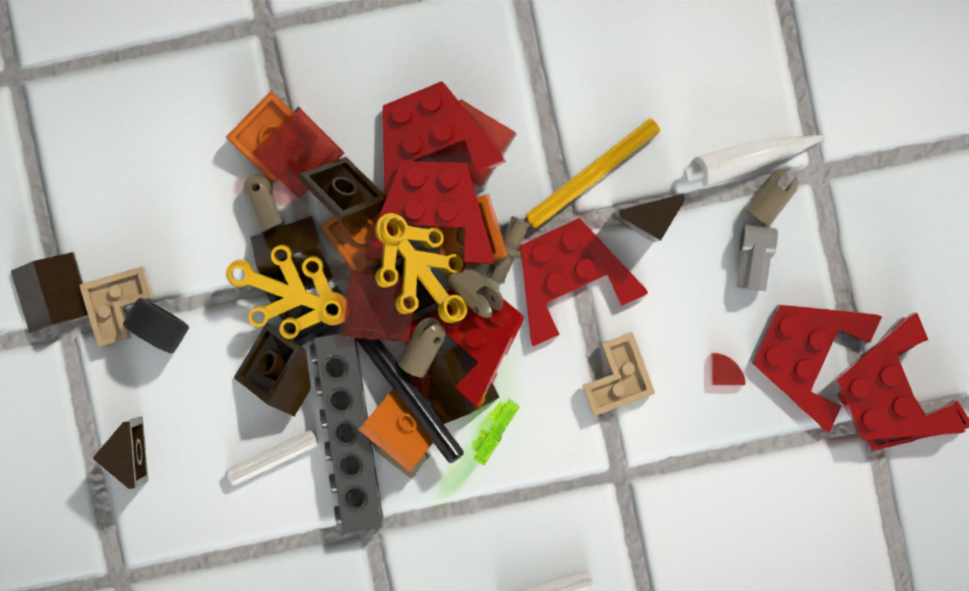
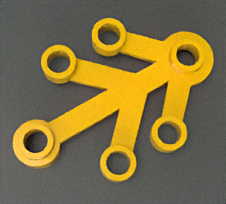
(416, 265)
(292, 293)

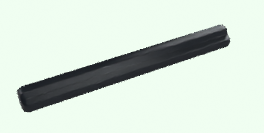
(412, 399)

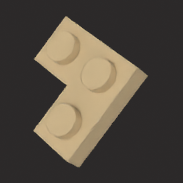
(105, 303)
(628, 377)

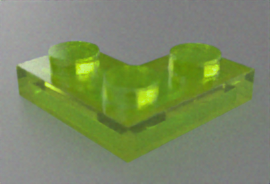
(487, 441)

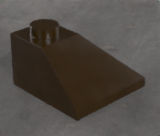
(276, 371)

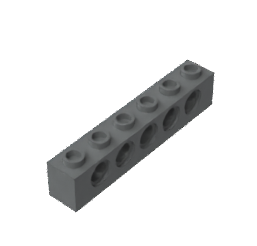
(369, 513)

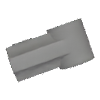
(757, 249)

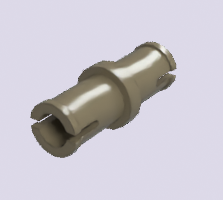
(512, 239)

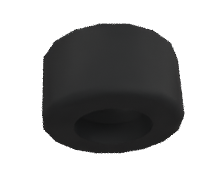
(156, 325)

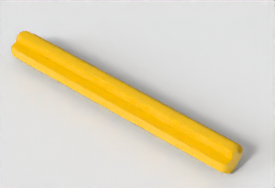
(592, 173)

